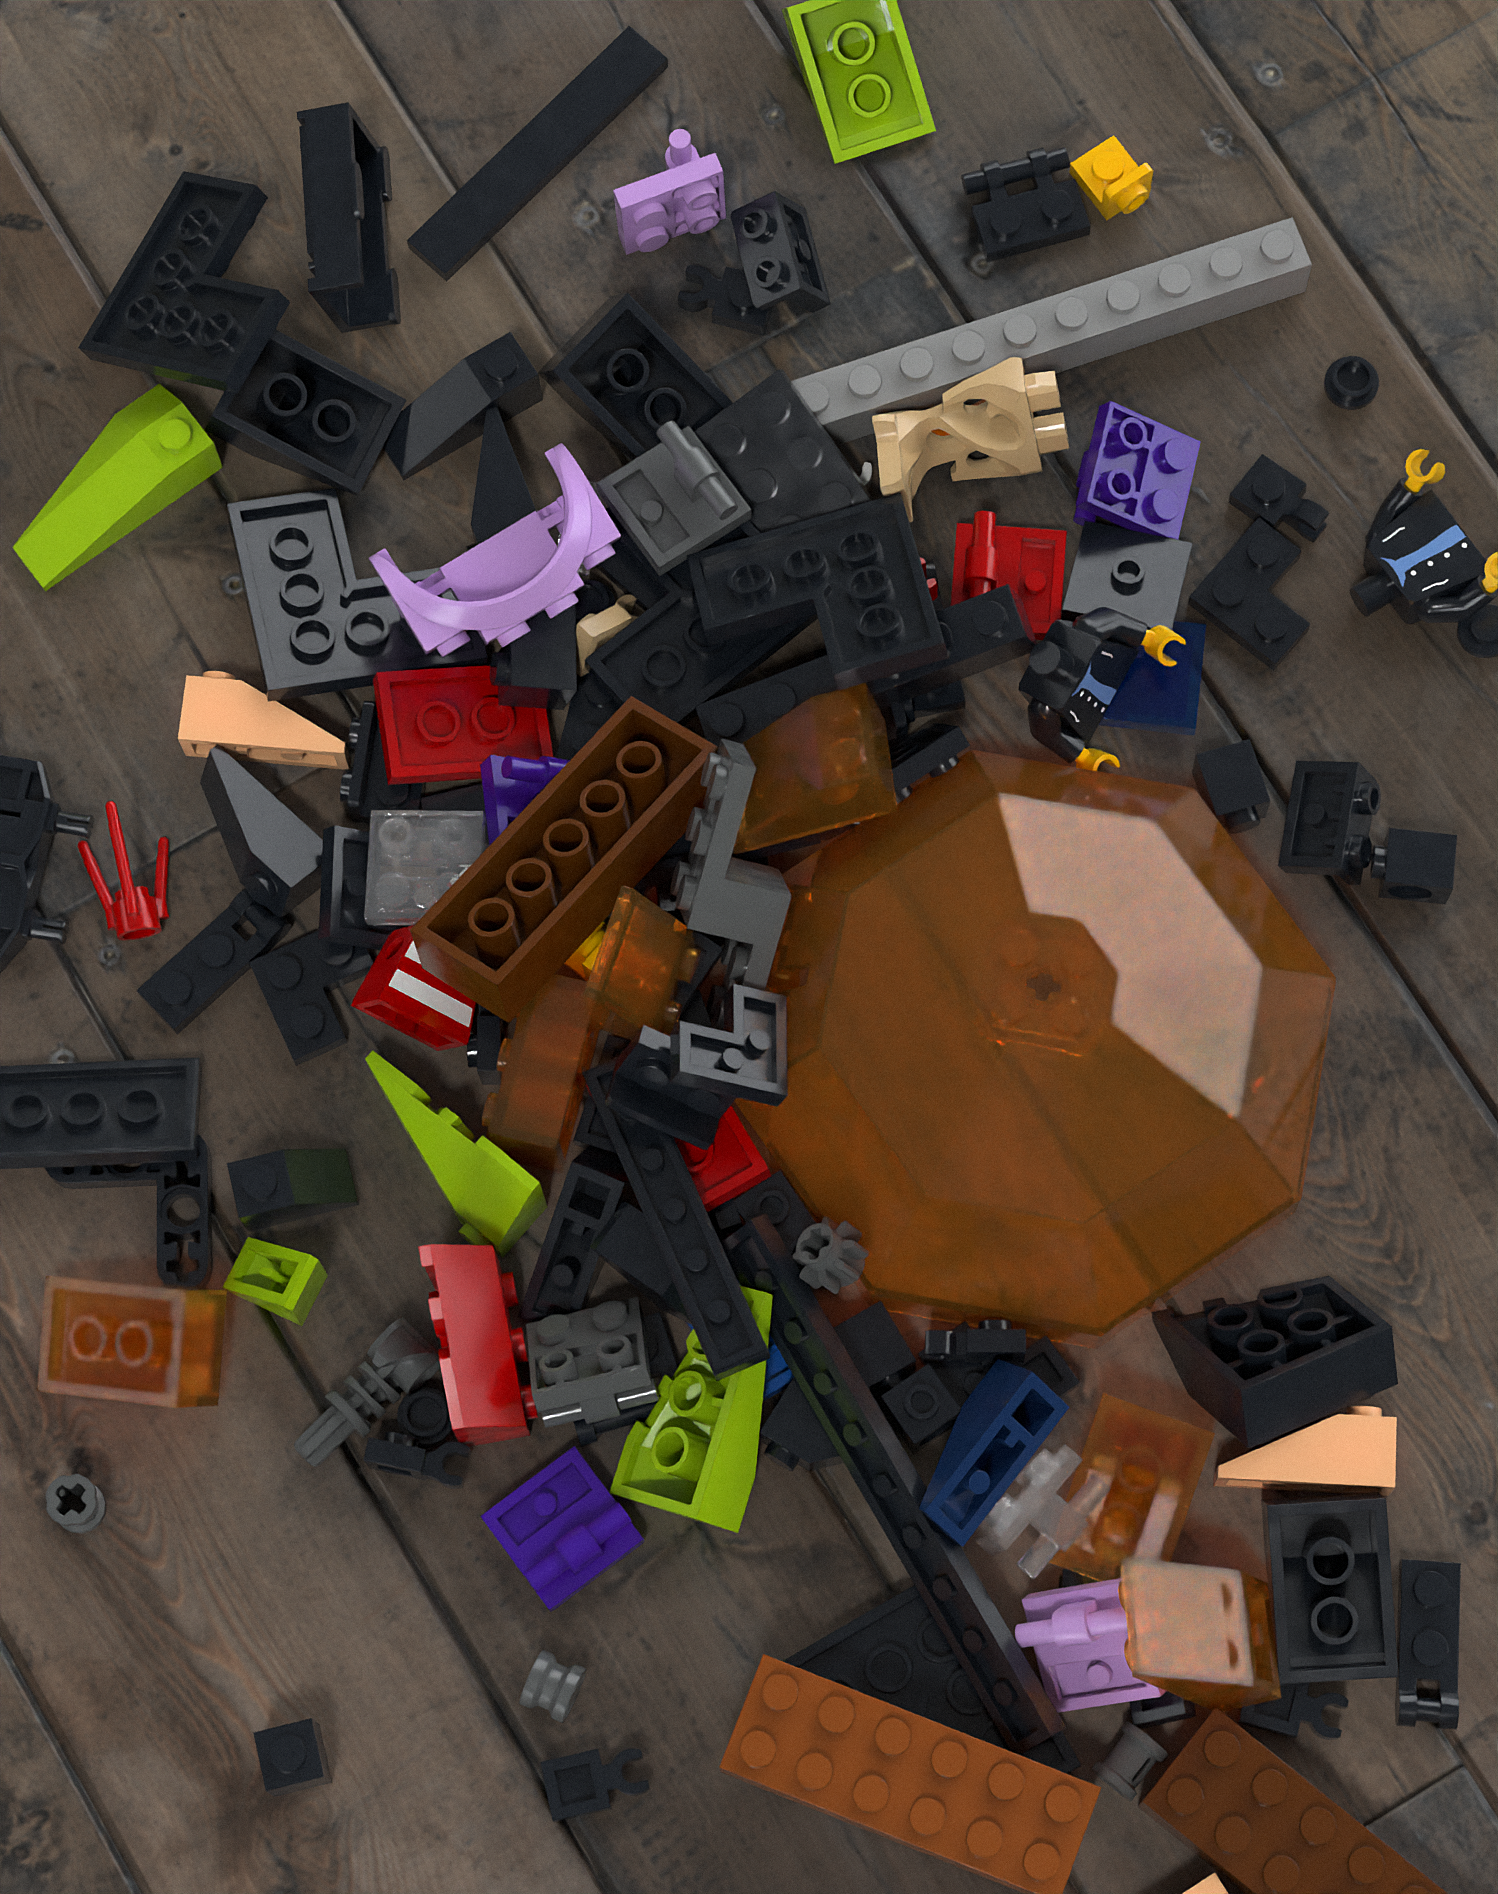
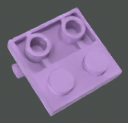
(671, 202)
(1081, 1646)

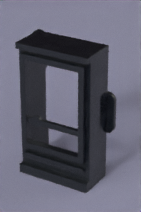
(345, 219)

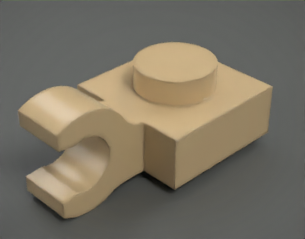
(598, 629)

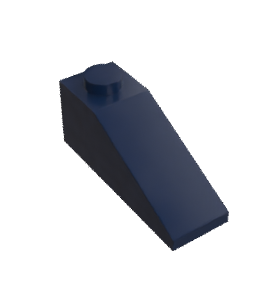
(989, 1447)

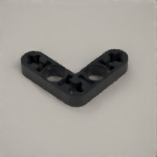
(159, 1175)

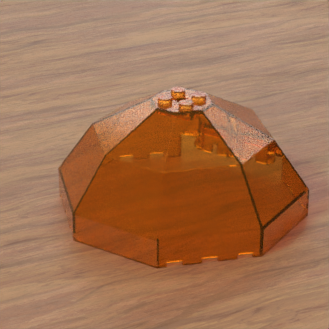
(1061, 1148)

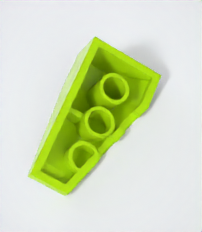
(127, 475)
(480, 1181)
(700, 1437)

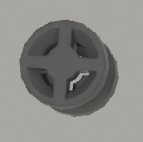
(552, 1686)

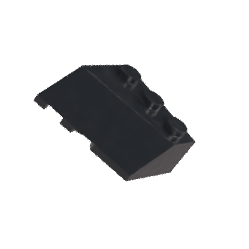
(1280, 1357)

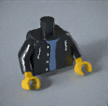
(1423, 556)
(1078, 674)

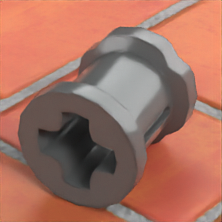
(70, 1519)
(1129, 1761)

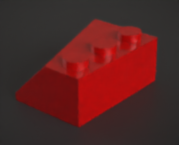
(478, 1343)

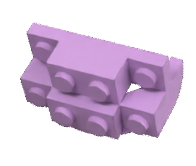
(509, 573)

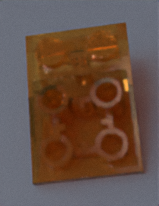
(1200, 1632)

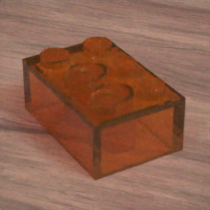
(543, 1076)

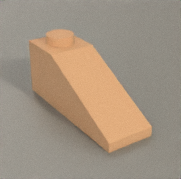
(250, 727)
(1333, 1456)

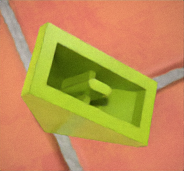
(276, 1279)

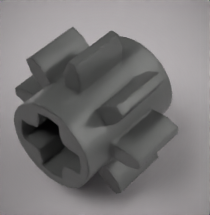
(830, 1254)

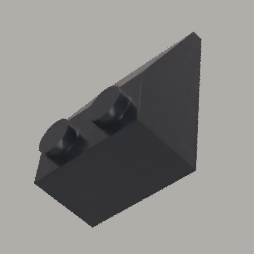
(631, 378)
(308, 415)
(1330, 1587)

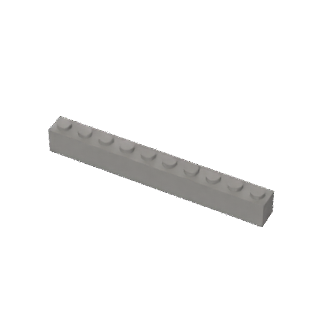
(1066, 327)

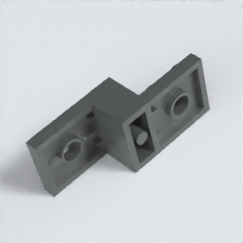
(726, 893)

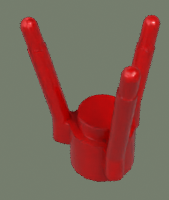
(135, 912)

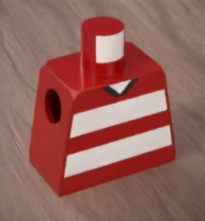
(412, 998)

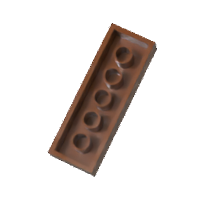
(909, 1779)

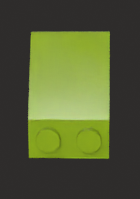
(859, 74)

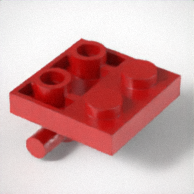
(1017, 556)

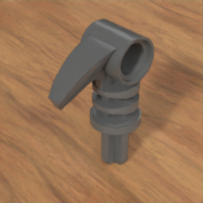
(400, 1360)

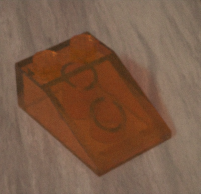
(818, 770)
(639, 968)
(132, 1341)
(1152, 1477)

